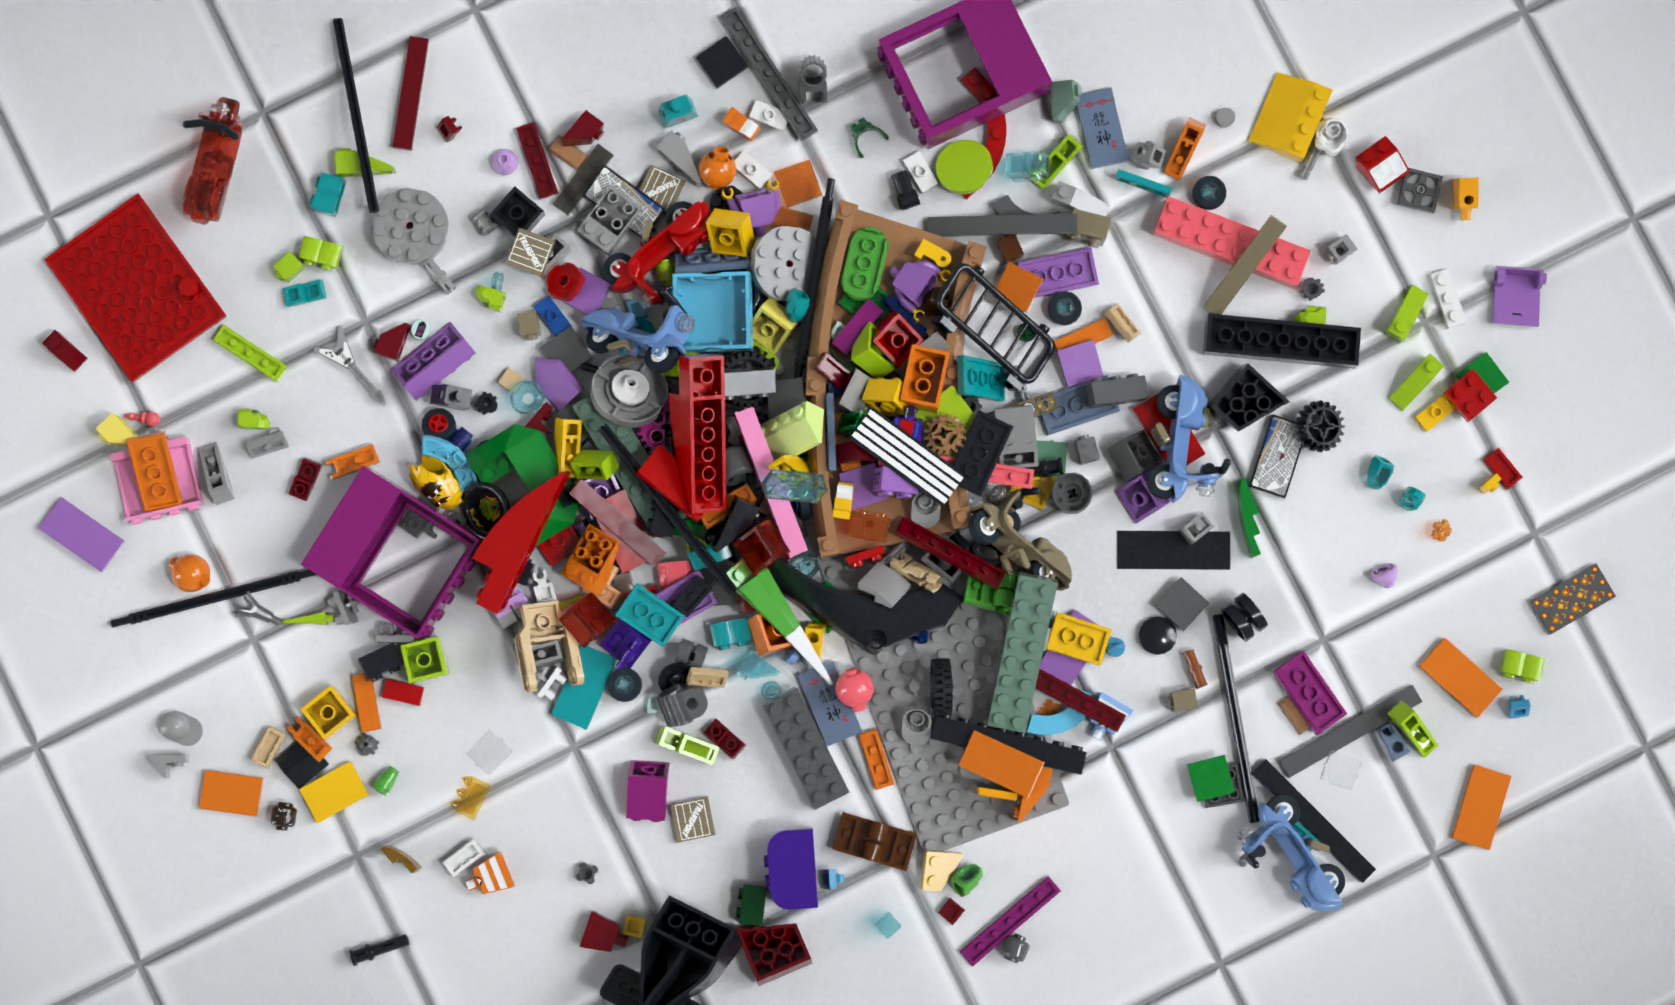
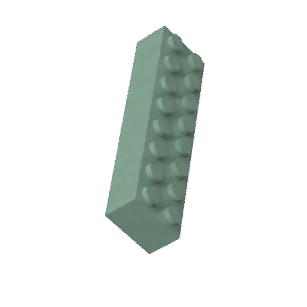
(637, 494)
(1022, 652)

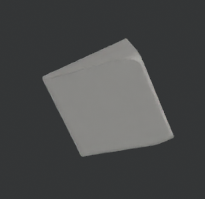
(623, 582)

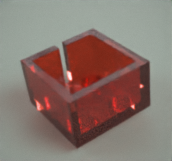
(761, 547)
(587, 620)

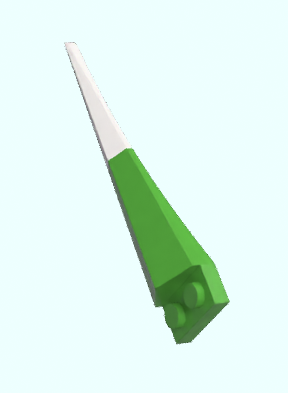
(769, 601)

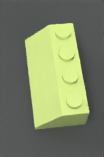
(794, 430)

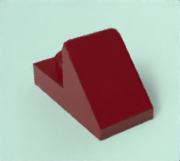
(543, 414)

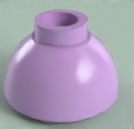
(504, 162)
(1385, 574)

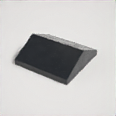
(300, 764)

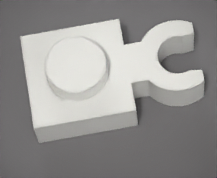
(544, 591)

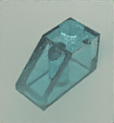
(755, 667)

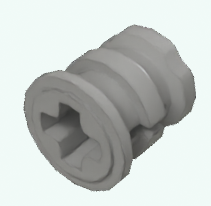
(485, 223)

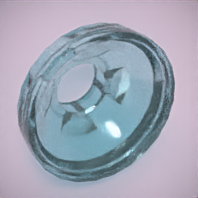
(520, 390)
(809, 564)

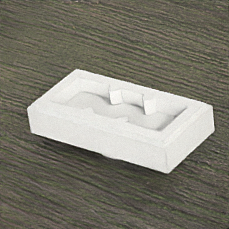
(768, 115)
(752, 170)
(920, 172)
(463, 858)

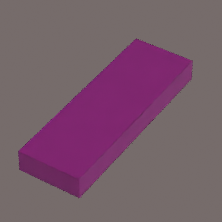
(846, 338)

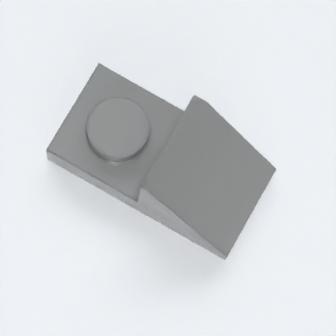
(1196, 528)
(162, 762)

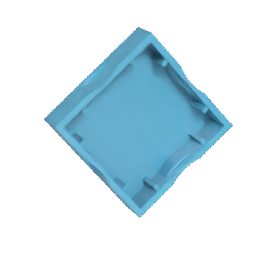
(720, 310)

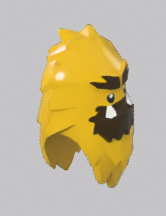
(436, 482)

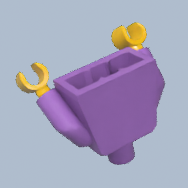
(761, 205)
(914, 282)

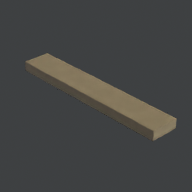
(1245, 265)

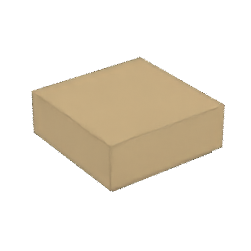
(510, 379)

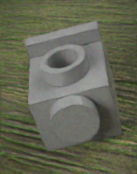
(1345, 245)

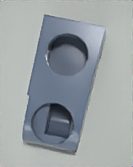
(1393, 741)

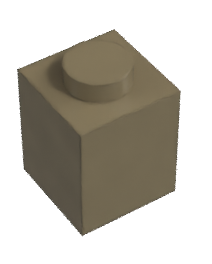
(529, 325)
(1182, 700)

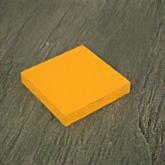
(997, 794)

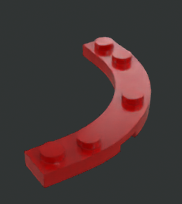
(996, 128)

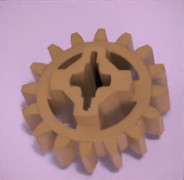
(936, 436)

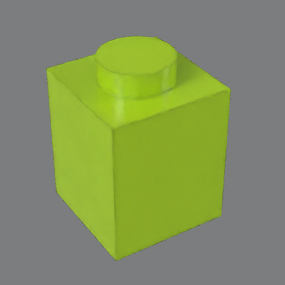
(288, 267)

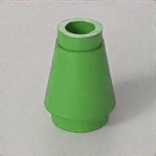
(385, 782)

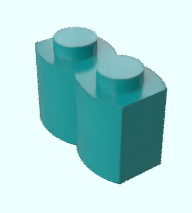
(328, 194)
(730, 633)

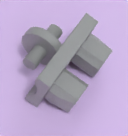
(347, 608)
(552, 675)

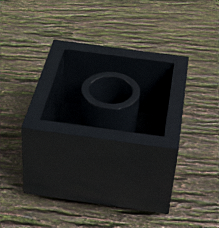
(517, 212)

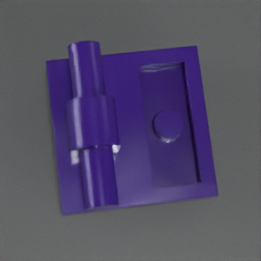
(625, 644)

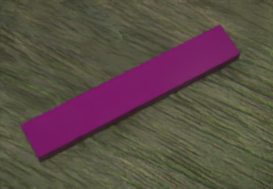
(1010, 921)

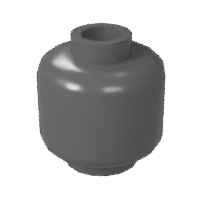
(1015, 948)

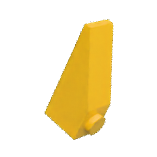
(567, 442)
(790, 463)

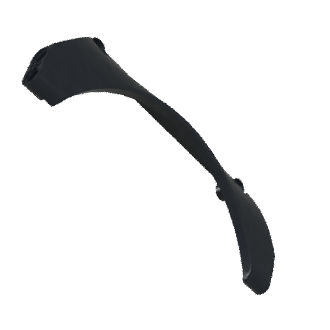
(857, 615)

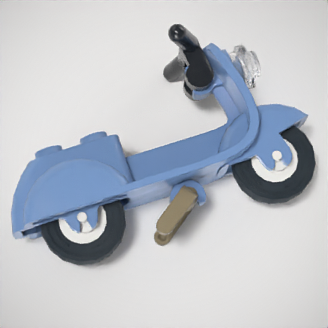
(615, 329)
(1184, 406)
(1315, 883)

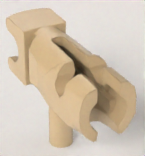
(916, 572)

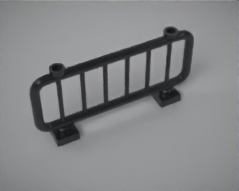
(944, 323)

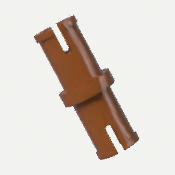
(1195, 669)

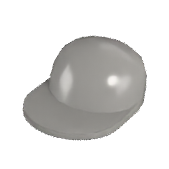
(924, 510)
(916, 724)
(181, 728)

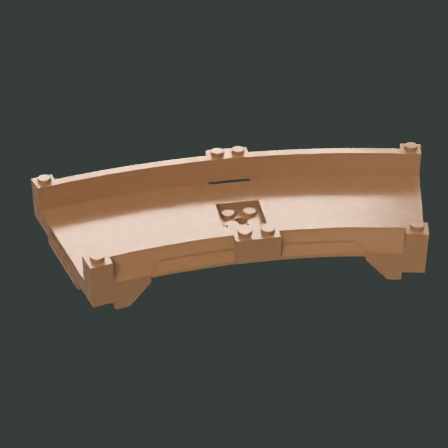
(902, 246)

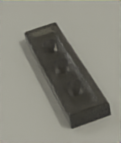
(582, 179)

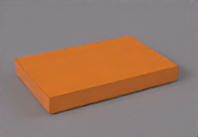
(231, 793)

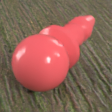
(151, 419)

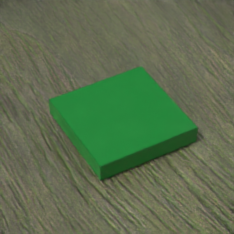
(1488, 372)
(1210, 778)

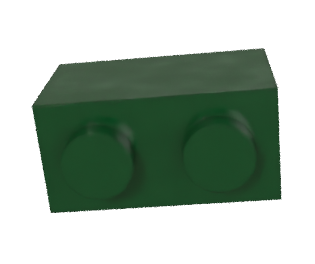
(752, 904)

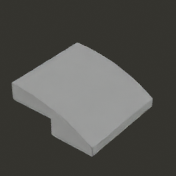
(885, 584)

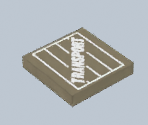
(662, 186)
(530, 252)
(692, 819)

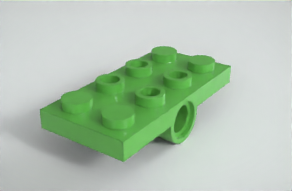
(987, 597)

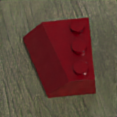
(774, 951)

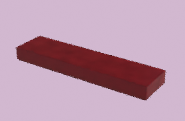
(537, 160)

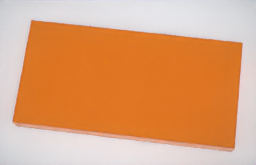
(154, 471)
(1460, 677)
(1001, 764)
(1481, 807)

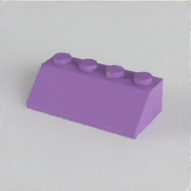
(433, 361)

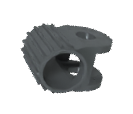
(814, 84)
(675, 706)

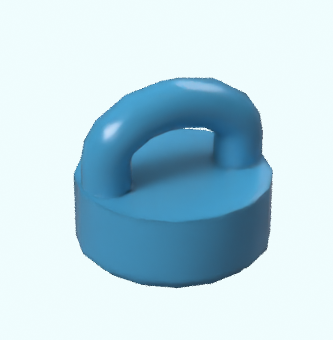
(1115, 647)

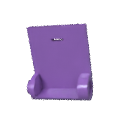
(1517, 293)

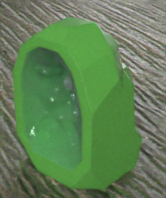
(966, 879)

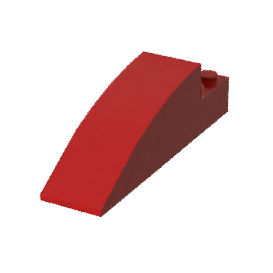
(699, 431)
(513, 541)

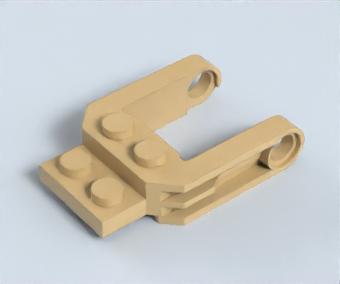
(541, 626)

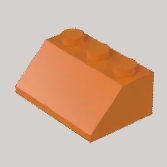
(924, 378)

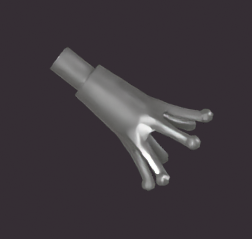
(258, 611)

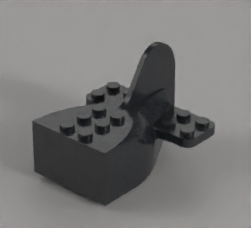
(679, 959)

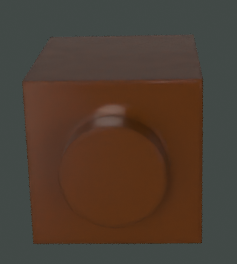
(1009, 248)

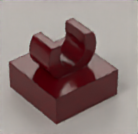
(448, 129)

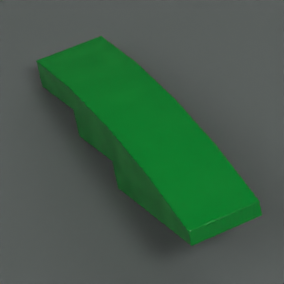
(1247, 510)

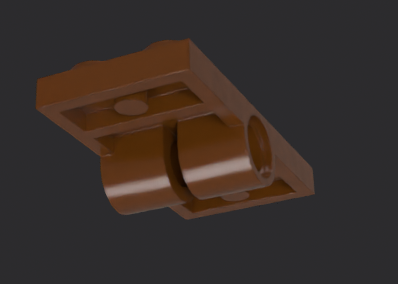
(874, 841)

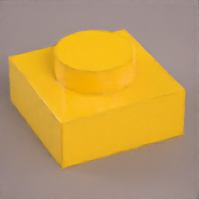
(1491, 484)
(634, 926)

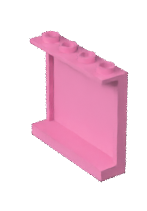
(186, 475)

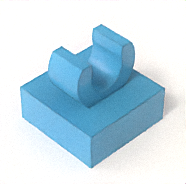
(1518, 708)
(830, 878)

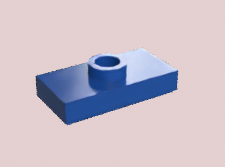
(552, 315)

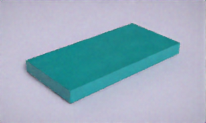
(979, 378)
(579, 702)

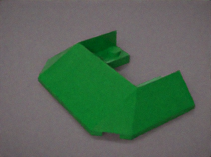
(535, 463)

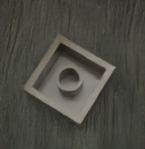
(1091, 228)

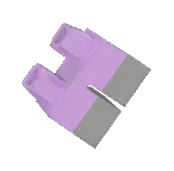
(507, 617)

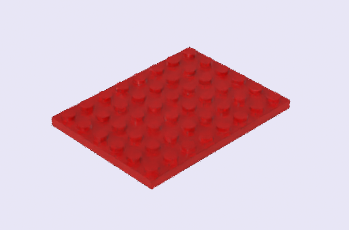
(127, 288)

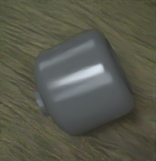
(738, 465)

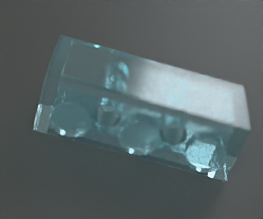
(794, 486)

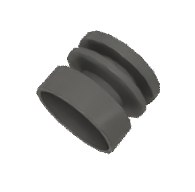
(1069, 482)

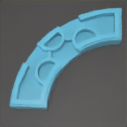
(453, 456)
(1056, 723)

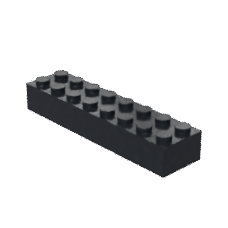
(1281, 341)

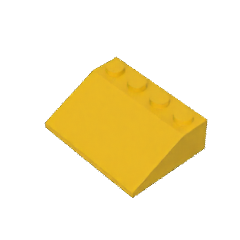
(1290, 116)

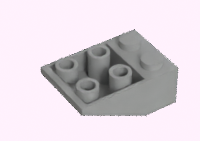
(609, 220)
(1022, 444)

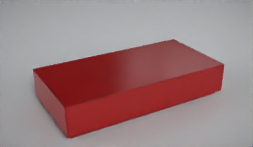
(1501, 465)
(403, 692)

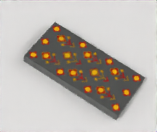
(1572, 599)

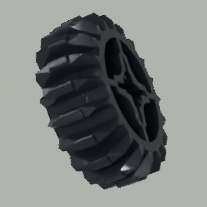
(1320, 409)

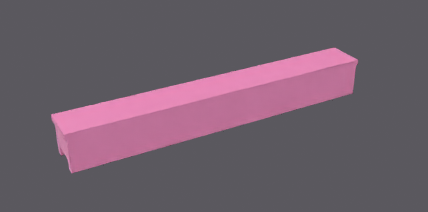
(761, 458)

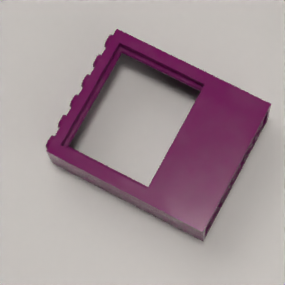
(1003, 50)
(360, 532)

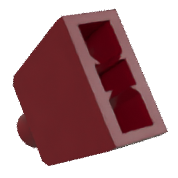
(602, 934)

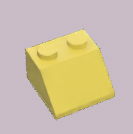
(772, 326)
(115, 431)

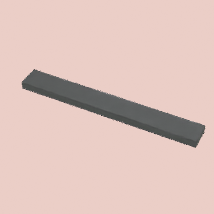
(768, 74)
(1003, 225)
(1347, 732)

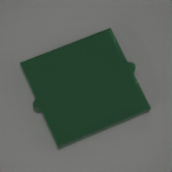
(1052, 451)

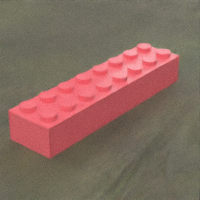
(1227, 240)

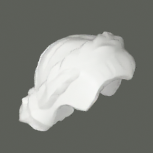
(1331, 139)

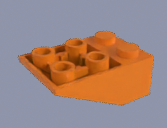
(592, 560)
(1026, 804)

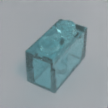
(1027, 166)

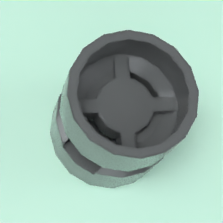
(684, 652)

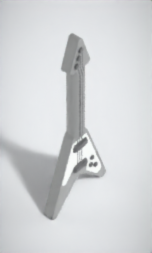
(343, 356)

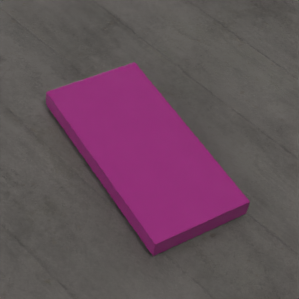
(1309, 692)

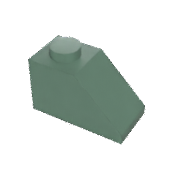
(1064, 98)

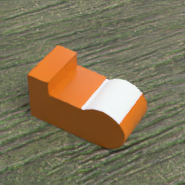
(741, 124)

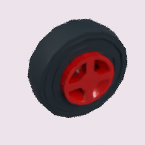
(436, 418)

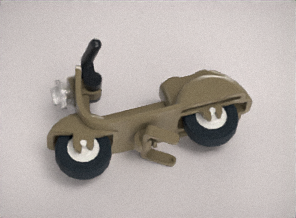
(991, 526)

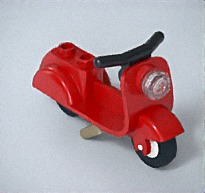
(684, 232)

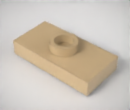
(1122, 323)
(707, 677)
(268, 747)

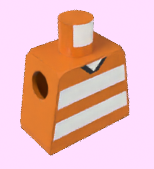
(491, 875)

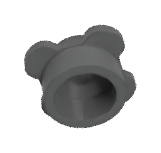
(590, 877)

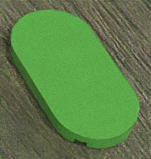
(864, 264)

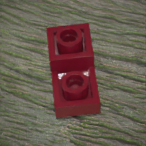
(305, 479)
(724, 739)

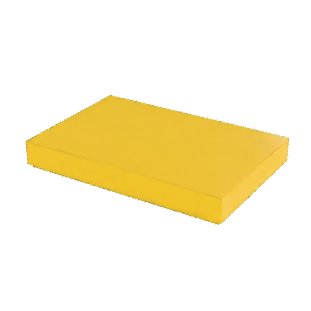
(1078, 639)
(334, 792)

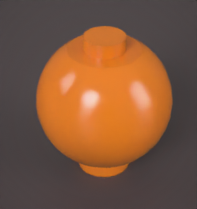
(717, 168)
(190, 572)

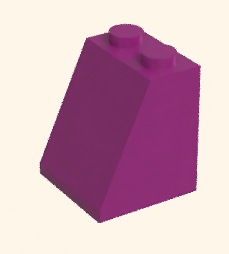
(647, 790)

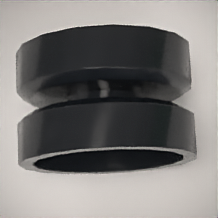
(1244, 617)

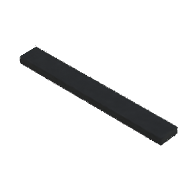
(1315, 822)

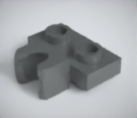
(416, 524)

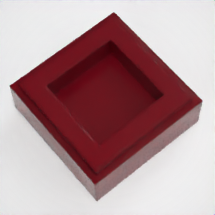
(951, 911)

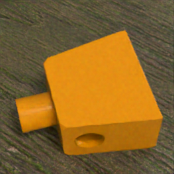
(1465, 188)

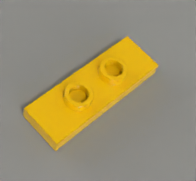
(1434, 413)

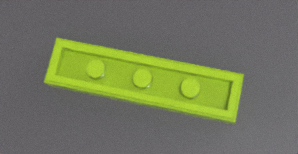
(250, 353)

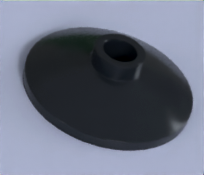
(666, 677)

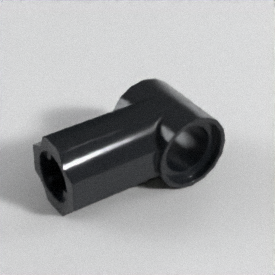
(906, 195)

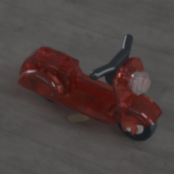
(214, 161)

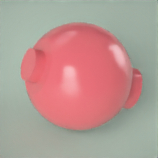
(854, 689)

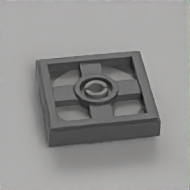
(1420, 190)

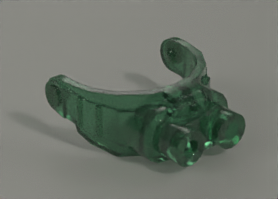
(862, 127)
(849, 365)

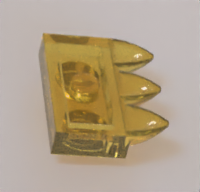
(471, 798)

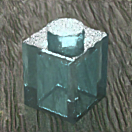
(888, 924)

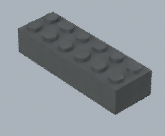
(806, 749)

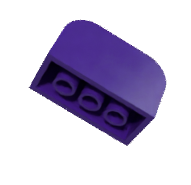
(792, 869)

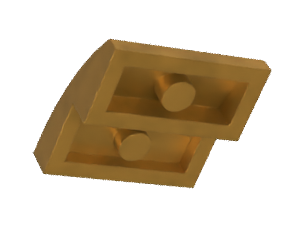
(396, 855)

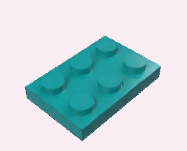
(650, 614)

